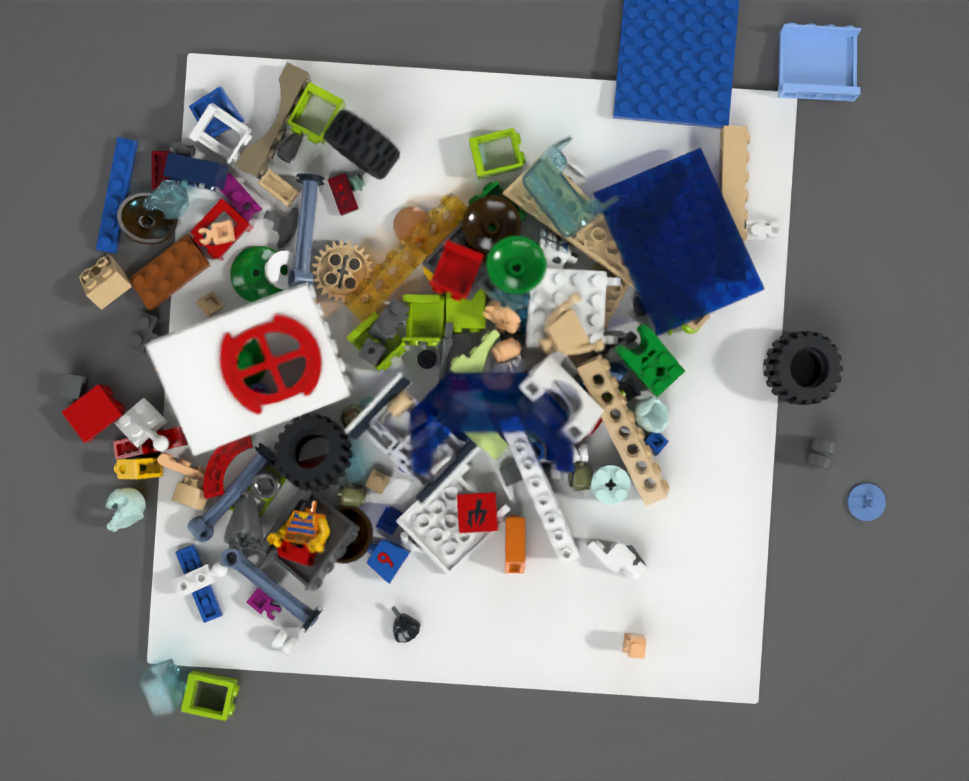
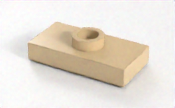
(278, 188)

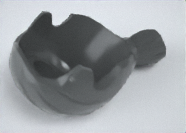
(608, 351)

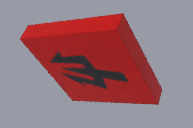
(477, 512)

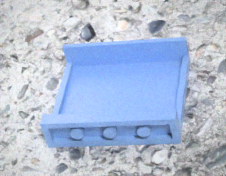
(818, 62)

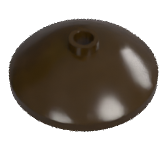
(488, 212)
(133, 216)
(362, 543)

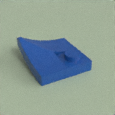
(221, 99)

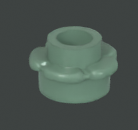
(356, 182)

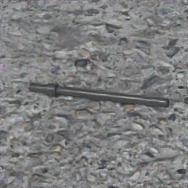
(447, 342)

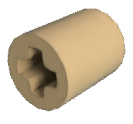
(400, 403)

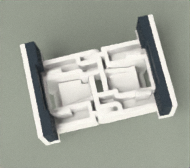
(395, 441)

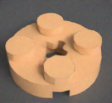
(503, 318)

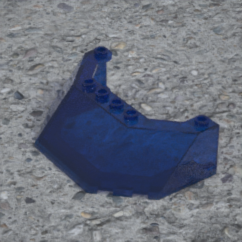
(485, 405)

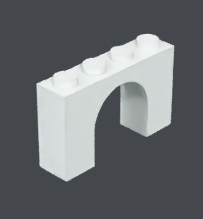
(583, 409)

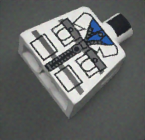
(555, 249)

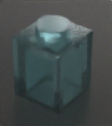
(357, 469)

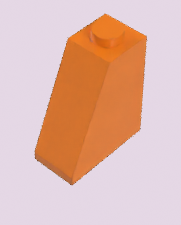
(515, 544)

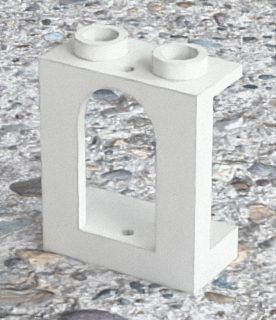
(198, 133)

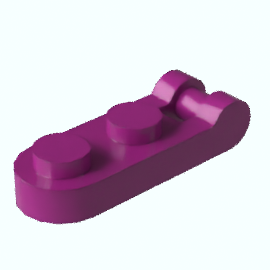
(240, 197)

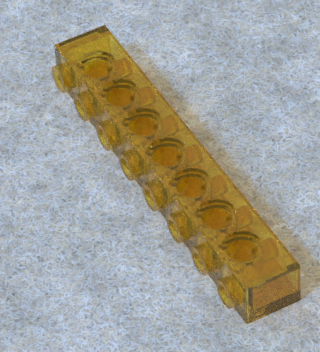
(416, 257)

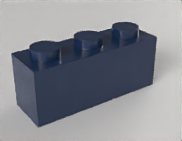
(196, 172)

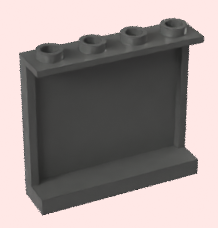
(341, 534)

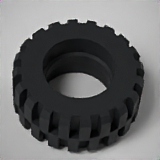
(362, 144)
(826, 368)
(297, 436)

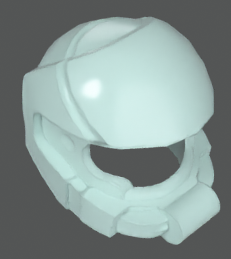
(129, 505)

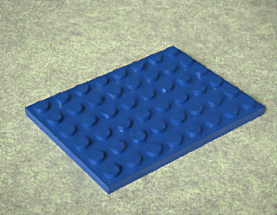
(676, 61)

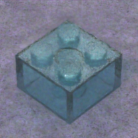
(163, 687)

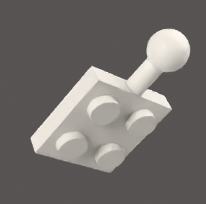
(141, 423)

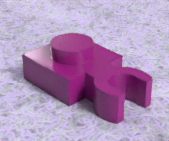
(262, 602)

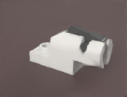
(618, 557)

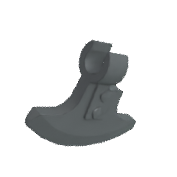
(284, 225)

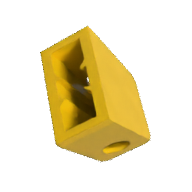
(130, 468)

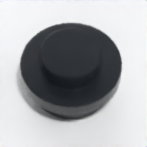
(426, 359)

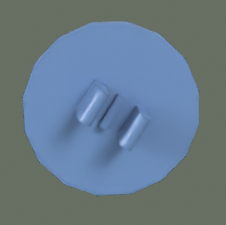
(866, 502)

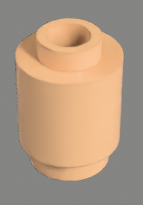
(506, 350)

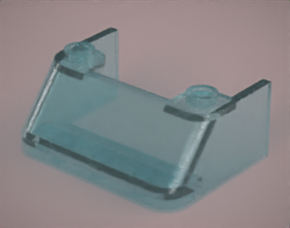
(557, 196)

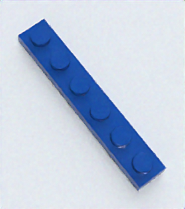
(116, 193)

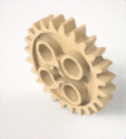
(325, 267)

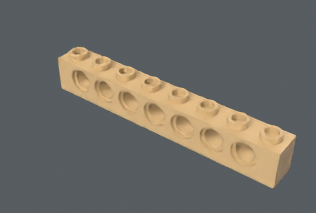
(649, 492)

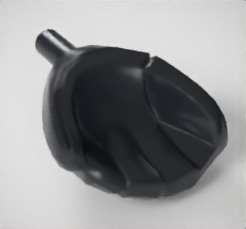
(404, 627)

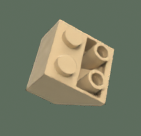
(104, 281)

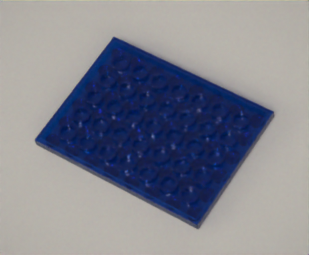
(679, 242)

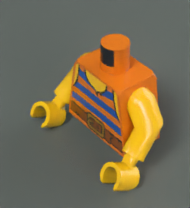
(303, 528)

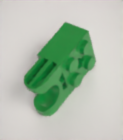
(651, 362)

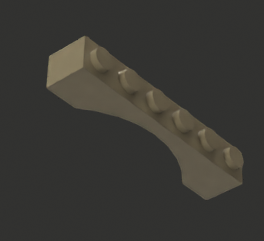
(256, 157)

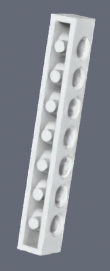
(543, 496)

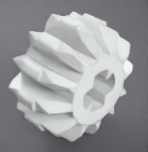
(513, 365)

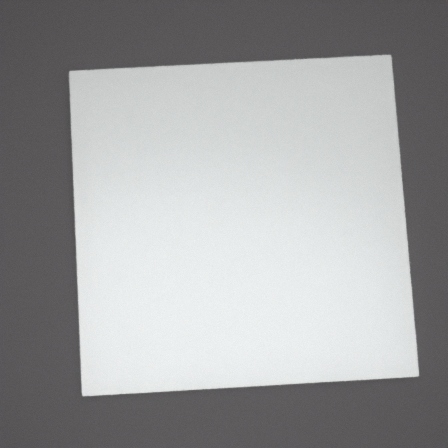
(480, 625)

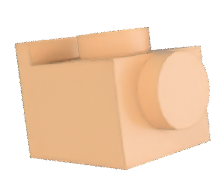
(634, 645)

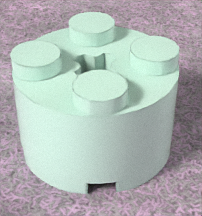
(618, 491)

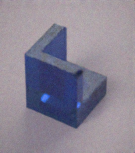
(388, 520)

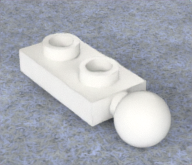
(198, 578)

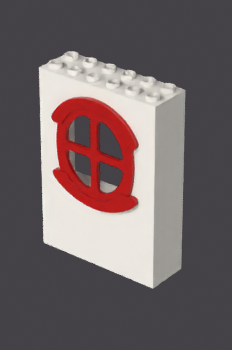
(208, 387)

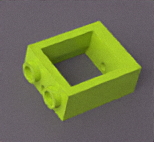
(314, 90)
(491, 137)
(191, 689)

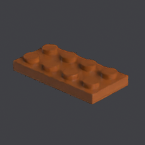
(169, 272)

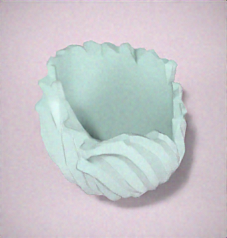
(651, 415)

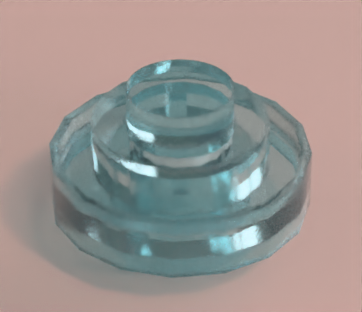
(516, 301)

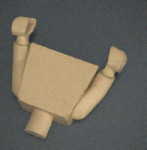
(566, 332)

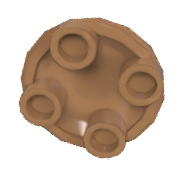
(406, 220)

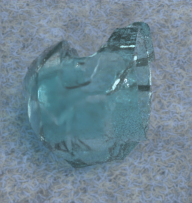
(169, 198)

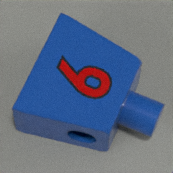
(386, 558)

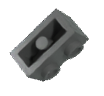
(391, 317)

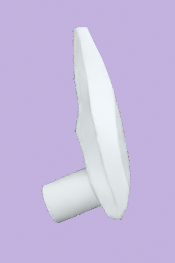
(408, 544)

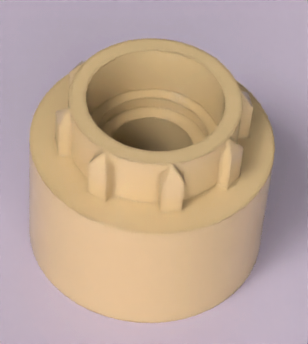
(190, 493)

